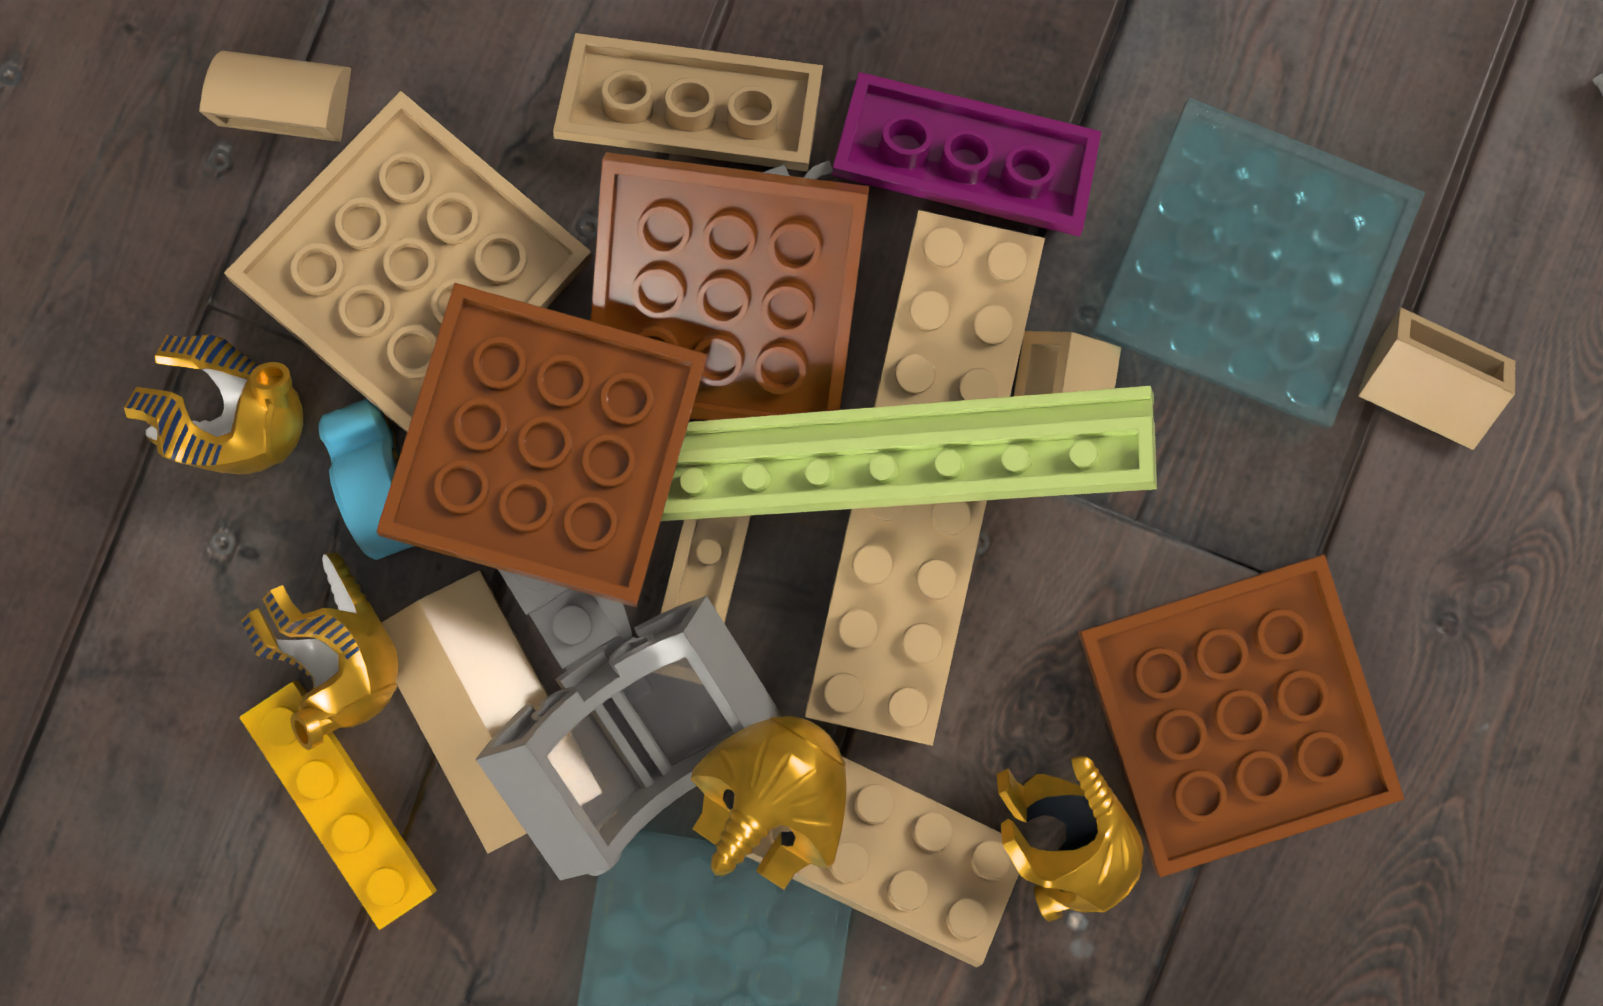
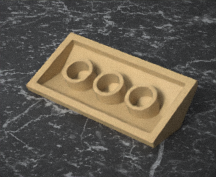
(689, 102)
(463, 684)

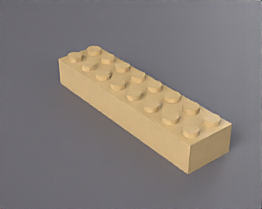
(911, 565)

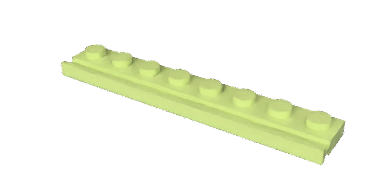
(917, 454)

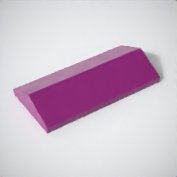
(968, 154)

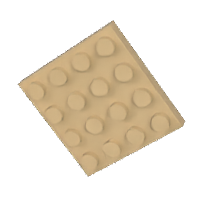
(382, 237)

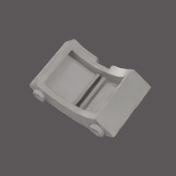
(623, 736)

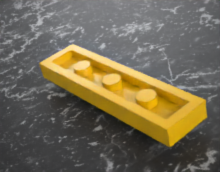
(340, 810)

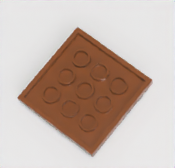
(734, 270)
(543, 445)
(1240, 715)

